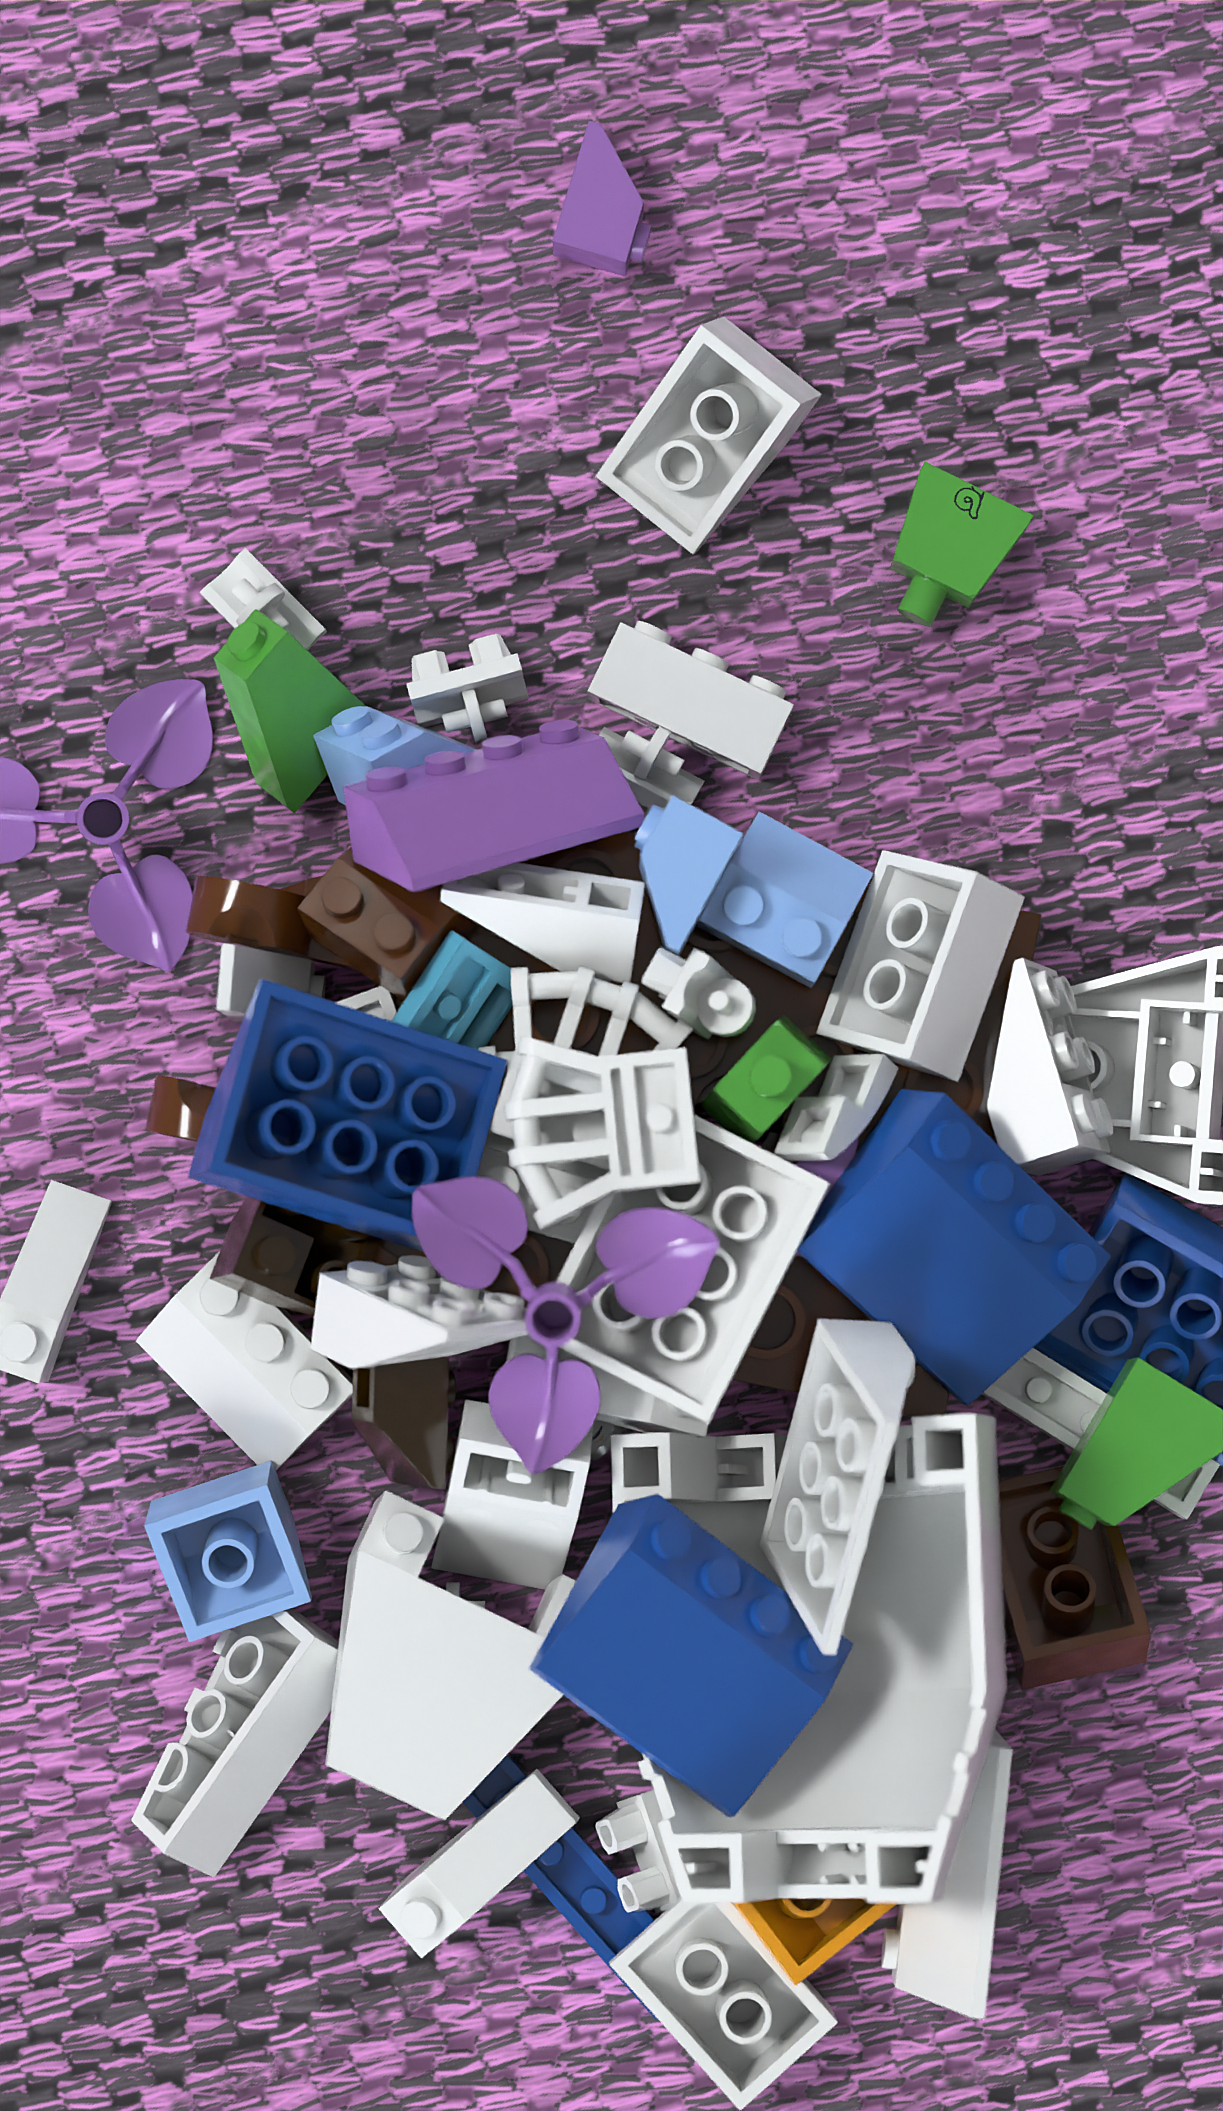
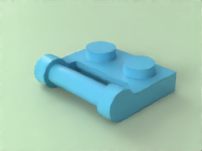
(459, 995)

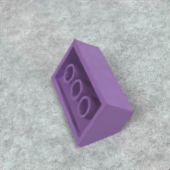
(489, 806)

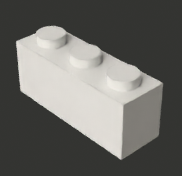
(691, 698)

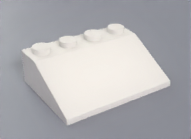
(760, 1217)
(835, 1467)
(946, 1944)

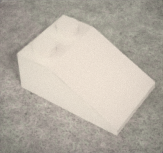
(707, 433)
(723, 1996)

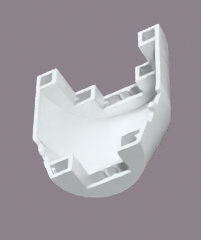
(895, 1752)

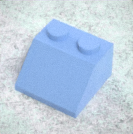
(370, 740)
(682, 865)
(784, 899)
(229, 1551)

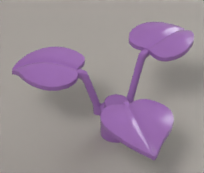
(167, 739)
(651, 1257)

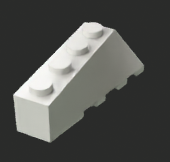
(239, 1737)

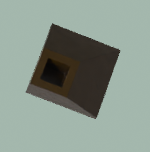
(282, 1252)
(405, 1418)

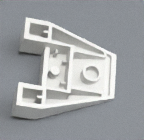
(1160, 1070)
(426, 1679)

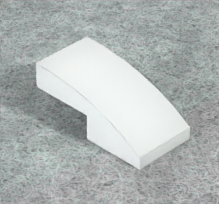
(845, 1105)

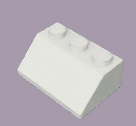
(921, 964)
(246, 1367)

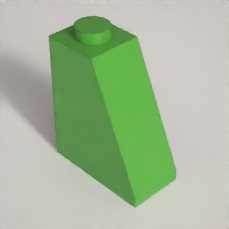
(278, 704)
(1137, 1446)

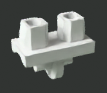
(250, 586)
(468, 694)
(651, 769)
(700, 993)
(636, 1827)

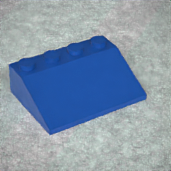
(343, 1113)
(950, 1244)
(1151, 1299)
(687, 1653)

